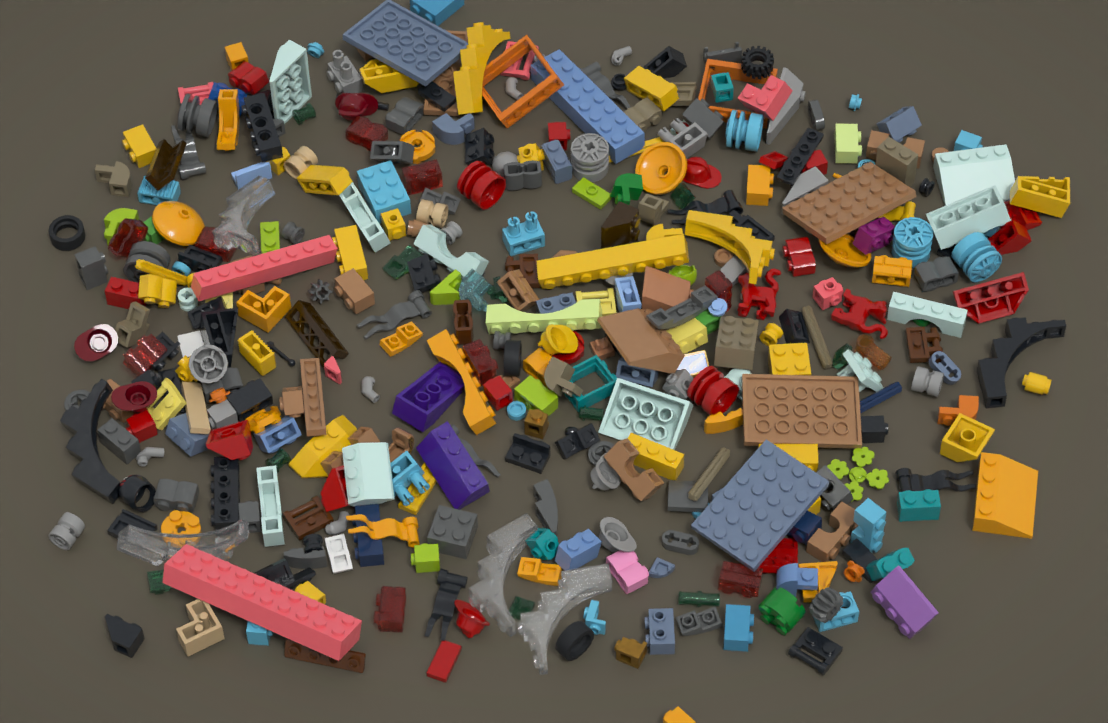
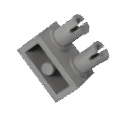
(344, 74)
(688, 139)

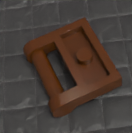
(309, 522)

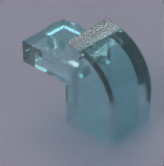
(473, 288)

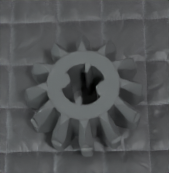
(826, 605)

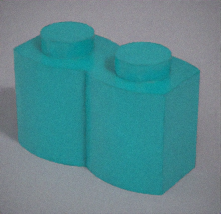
(882, 567)

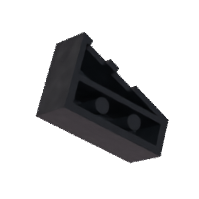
(219, 329)

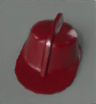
(355, 105)
(96, 342)
(134, 396)

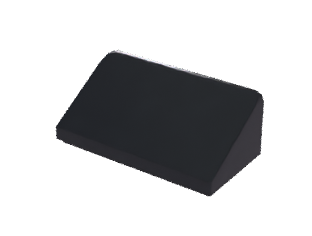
(793, 327)

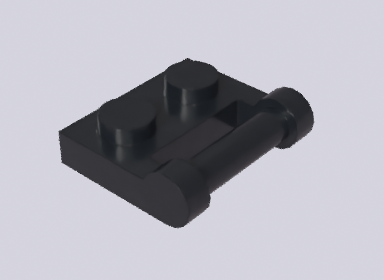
(819, 647)

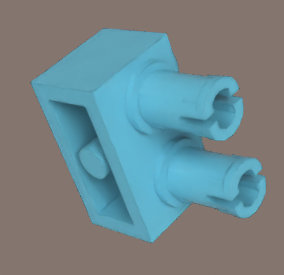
(523, 236)
(405, 472)

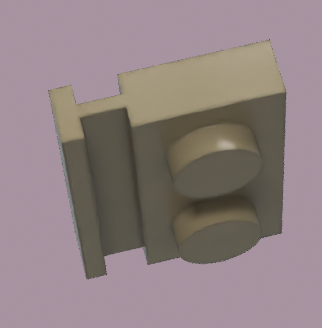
(686, 93)

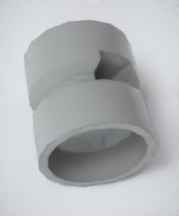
(927, 381)
(66, 531)

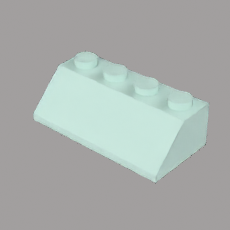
(968, 215)

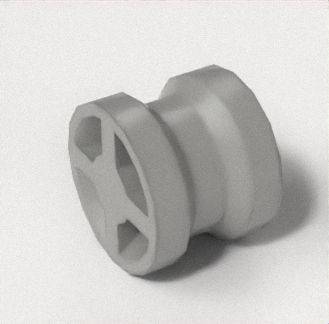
(452, 232)

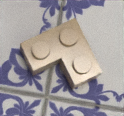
(202, 630)

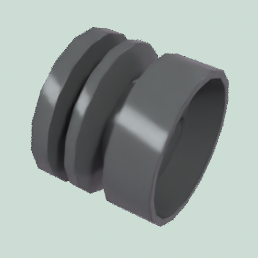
(197, 115)

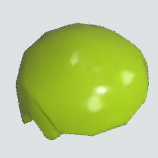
(685, 272)

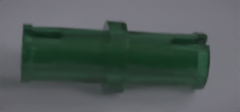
(699, 598)

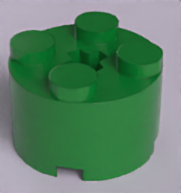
(781, 610)

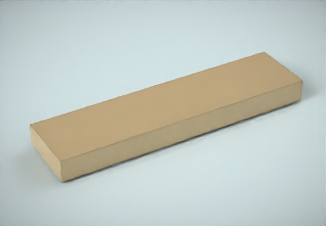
(195, 408)

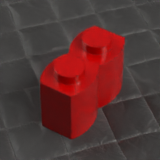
(248, 78)
(799, 256)

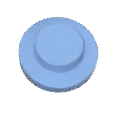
(718, 307)

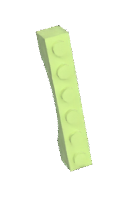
(576, 317)

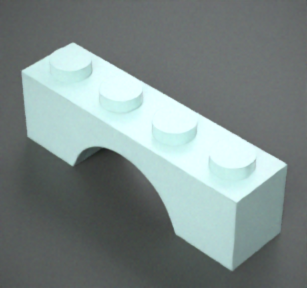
(364, 218)
(433, 242)
(948, 318)
(270, 506)

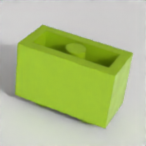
(536, 396)

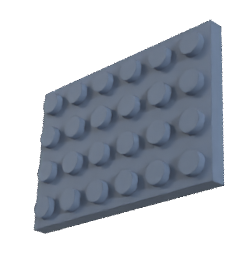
(406, 42)
(760, 505)

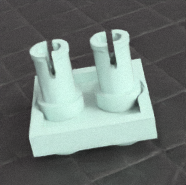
(863, 371)

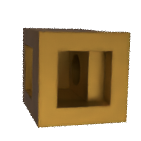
(538, 419)
(630, 652)

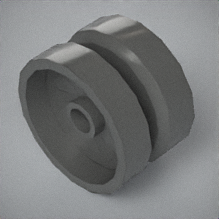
(145, 251)

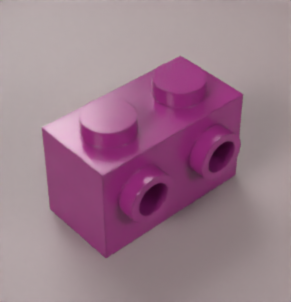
(874, 235)

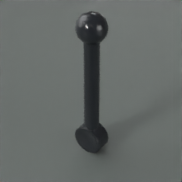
(291, 362)

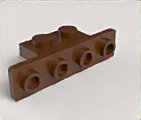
(350, 661)

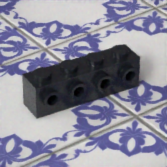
(226, 492)

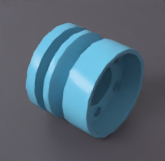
(744, 130)
(912, 240)
(977, 257)

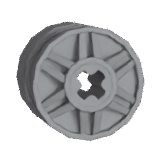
(590, 157)

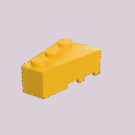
(1041, 195)

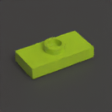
(591, 193)

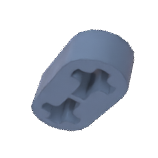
(945, 366)

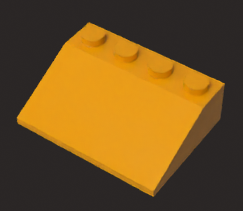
(1005, 497)

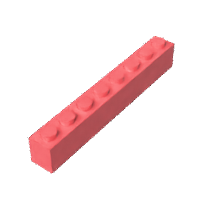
(263, 268)

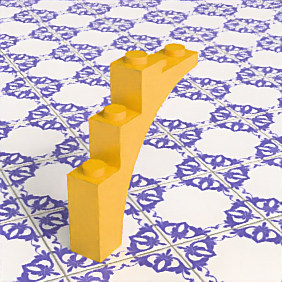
(474, 59)
(738, 240)

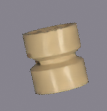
(300, 161)
(431, 213)

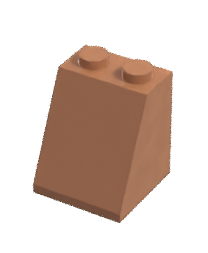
(663, 290)

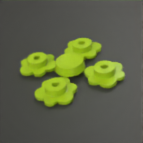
(858, 474)

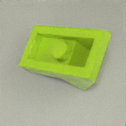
(446, 291)

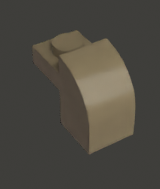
(117, 177)
(652, 208)
(134, 326)
(558, 377)

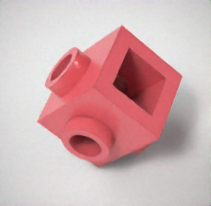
(827, 293)

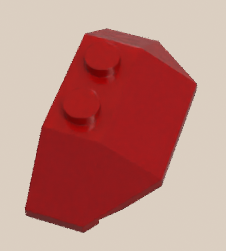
(992, 298)

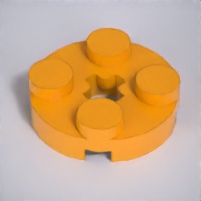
(427, 143)
(263, 418)
(181, 519)

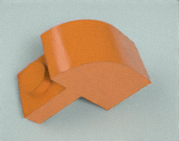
(966, 405)

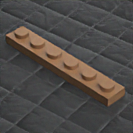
(313, 397)

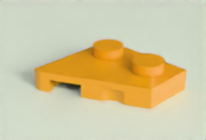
(825, 575)

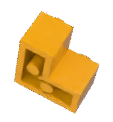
(264, 311)

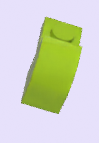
(114, 219)

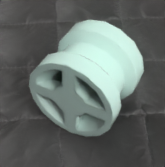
(189, 303)

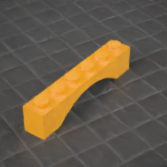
(475, 409)

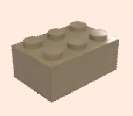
(736, 343)

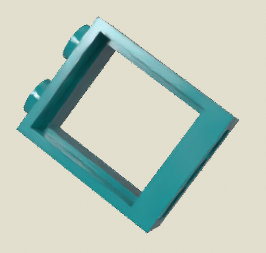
(585, 368)

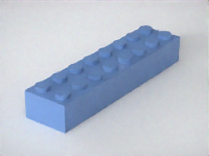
(590, 107)

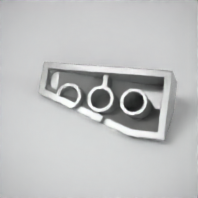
(790, 106)

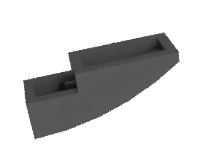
(546, 505)

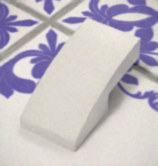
(338, 553)

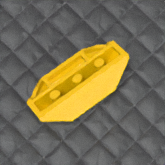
(385, 78)
(308, 459)

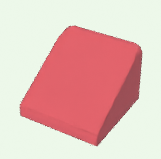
(332, 370)

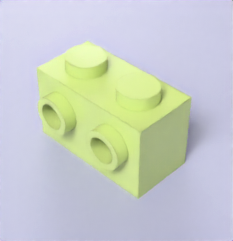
(846, 143)

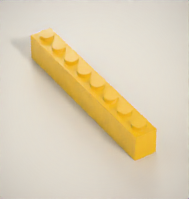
(612, 261)

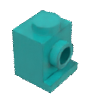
(722, 87)

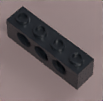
(262, 127)

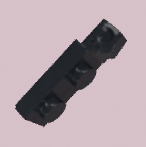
(748, 222)

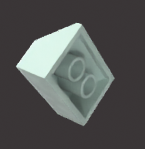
(368, 473)

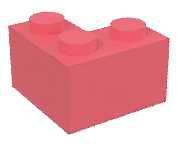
(768, 99)

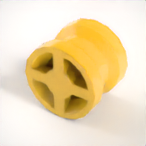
(771, 334)

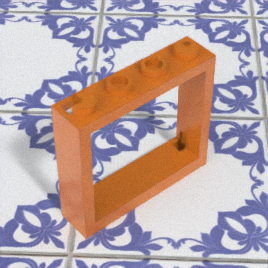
(735, 74)
(534, 96)

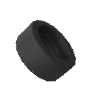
(71, 243)
(512, 357)
(574, 640)

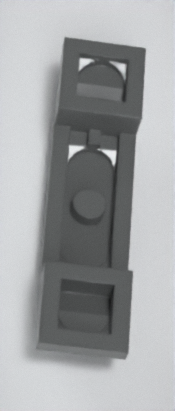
(685, 311)

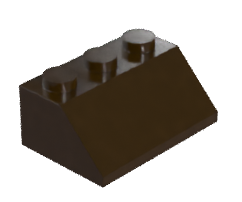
(620, 226)

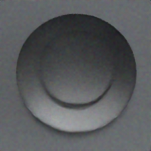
(618, 82)

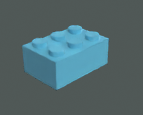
(383, 189)

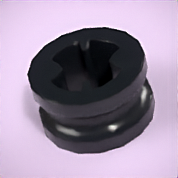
(926, 187)

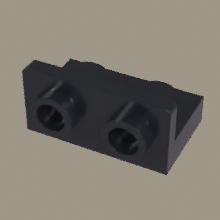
(528, 453)

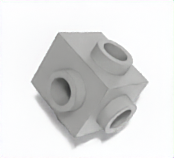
(678, 383)

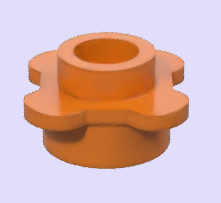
(219, 395)
(854, 572)

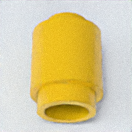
(1036, 383)

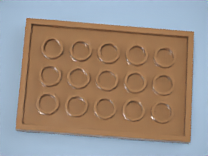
(848, 202)
(801, 410)

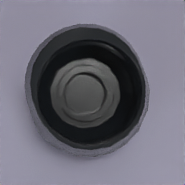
(132, 490)

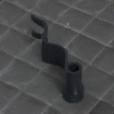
(725, 204)
(933, 482)
(444, 604)

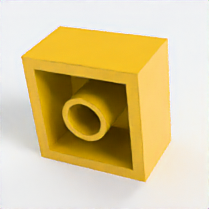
(789, 359)

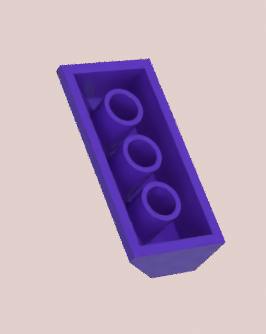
(452, 466)

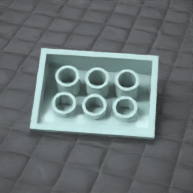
(290, 80)
(972, 171)
(645, 413)

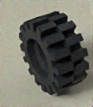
(757, 55)

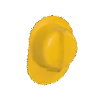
(558, 339)

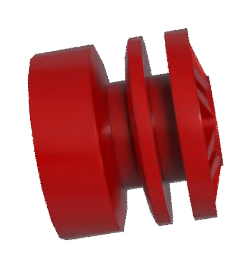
(481, 185)
(712, 391)

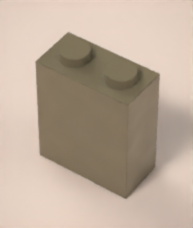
(897, 161)

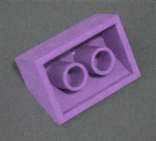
(904, 602)

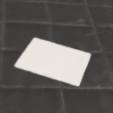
(190, 342)

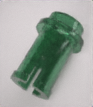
(591, 413)

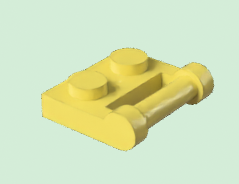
(608, 303)
(168, 406)

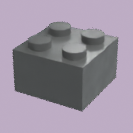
(453, 531)

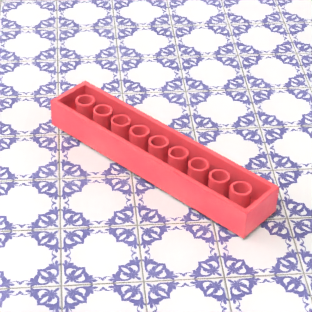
(262, 602)

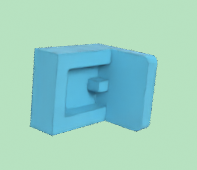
(591, 615)

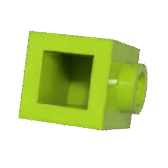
(426, 558)

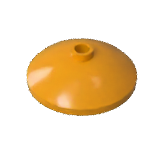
(658, 160)
(177, 222)
(845, 253)

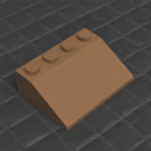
(641, 341)

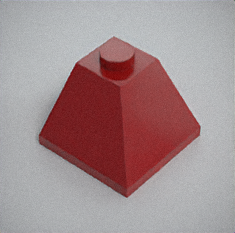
(231, 440)
(334, 490)

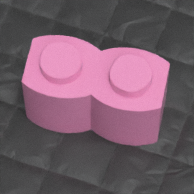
(627, 570)

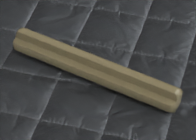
(817, 337)
(709, 473)

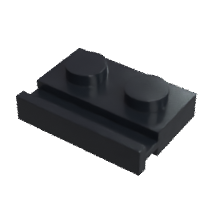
(127, 518)

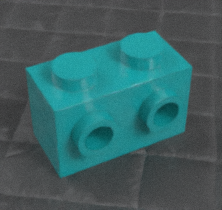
(918, 505)

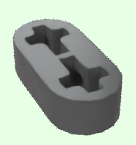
(816, 115)
(680, 542)

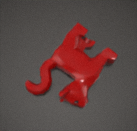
(758, 296)
(859, 311)

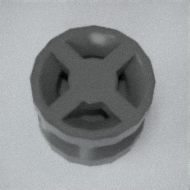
(293, 232)
(499, 339)

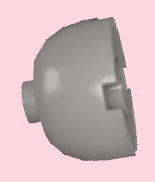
(208, 364)

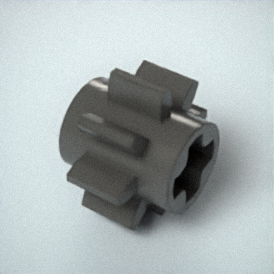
(317, 287)

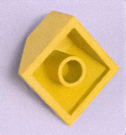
(965, 439)

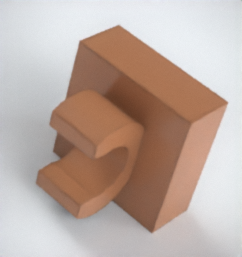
(602, 348)

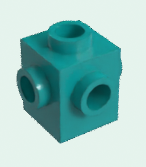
(543, 544)

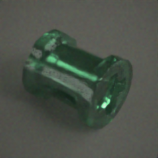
(304, 113)
(279, 459)

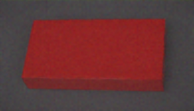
(773, 159)
(444, 661)

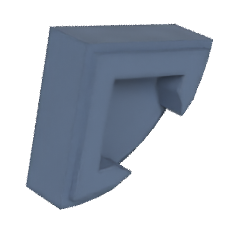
(661, 568)

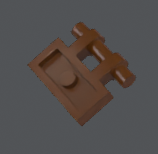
(528, 266)
(918, 346)

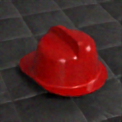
(701, 173)
(469, 619)

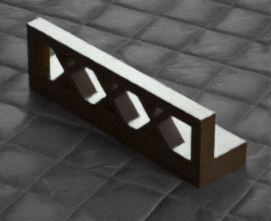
(165, 163)
(326, 337)

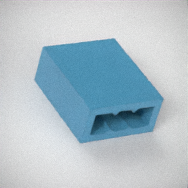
(435, 10)

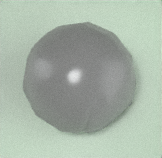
(502, 159)

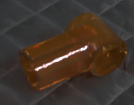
(871, 351)

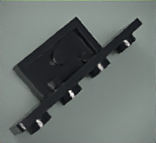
(800, 156)
(281, 574)

